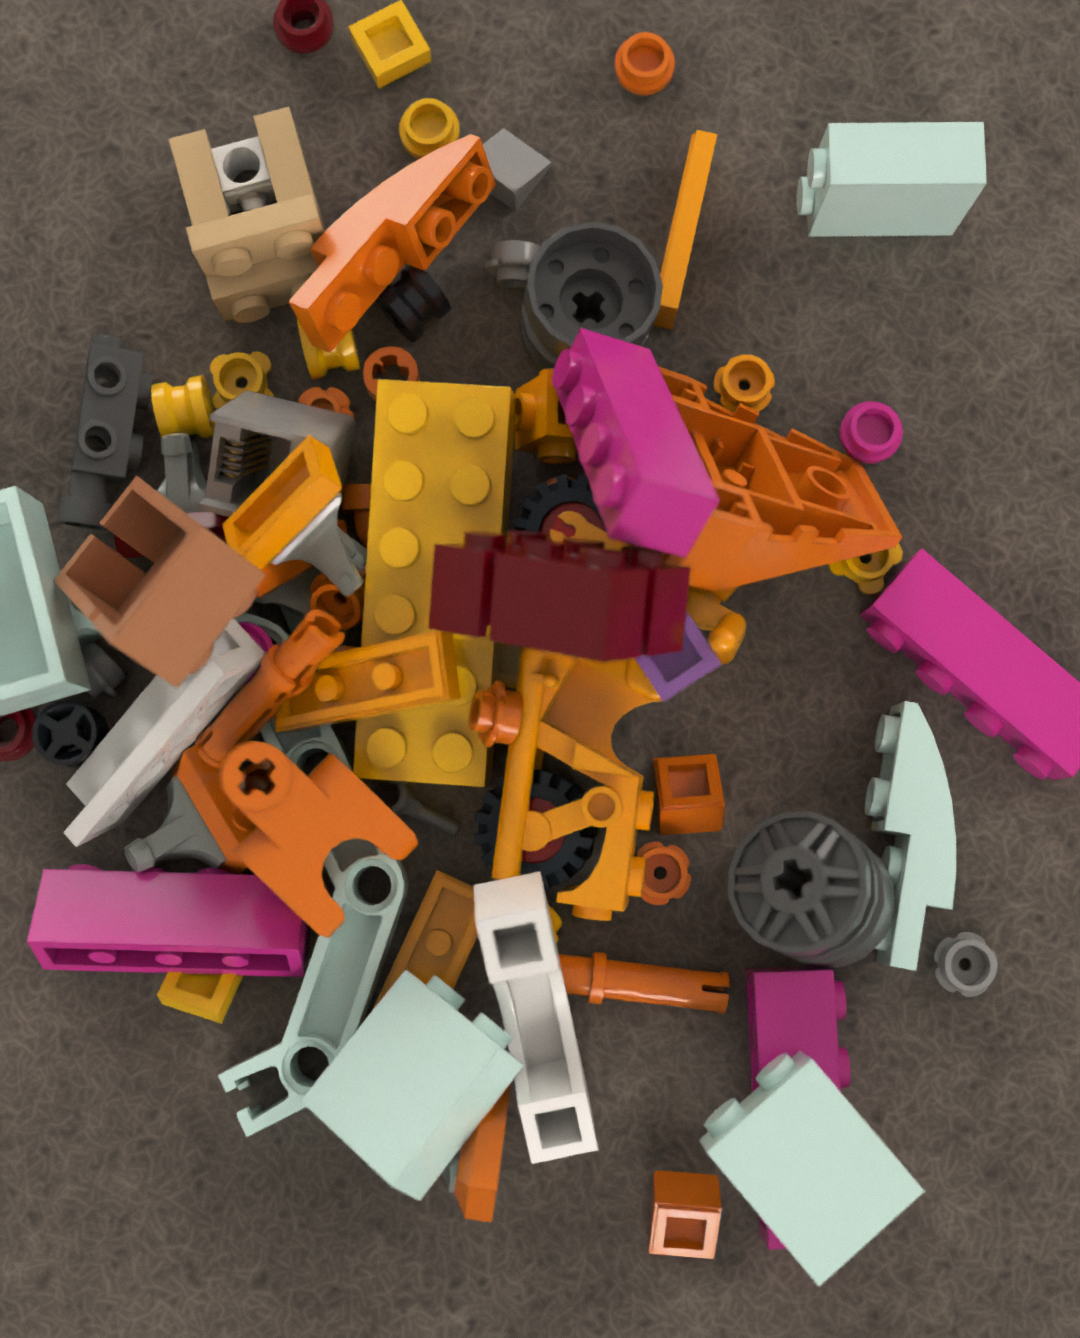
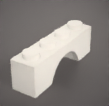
(536, 1013)

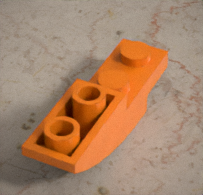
(393, 225)

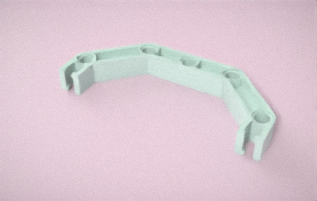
(342, 967)

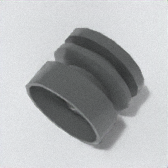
(584, 272)
(840, 911)

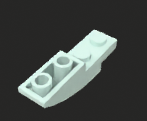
(916, 807)

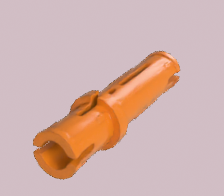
(283, 673)
(643, 983)

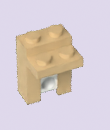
(264, 252)

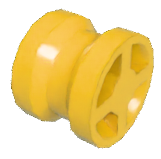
(320, 361)
(184, 407)

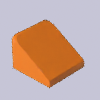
(688, 794)
(684, 1214)

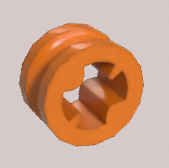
(387, 356)

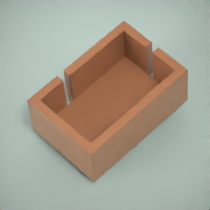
(175, 608)

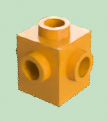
(542, 422)

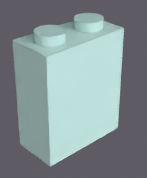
(893, 178)
(414, 1082)
(809, 1164)

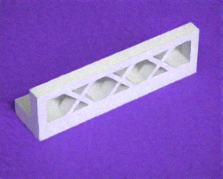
(155, 735)

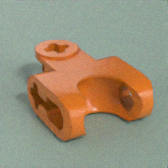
(302, 821)

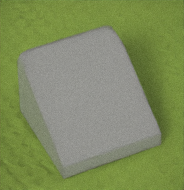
(514, 168)

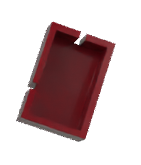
(560, 595)

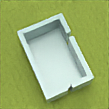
(37, 629)

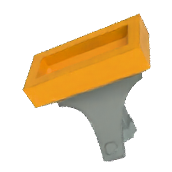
(297, 519)

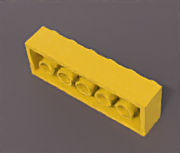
(435, 473)

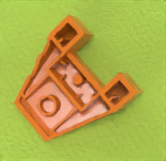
(779, 497)

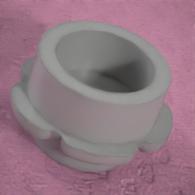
(511, 262)
(982, 964)

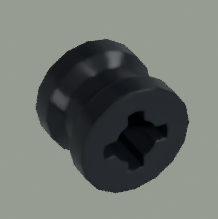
(413, 302)
(58, 728)

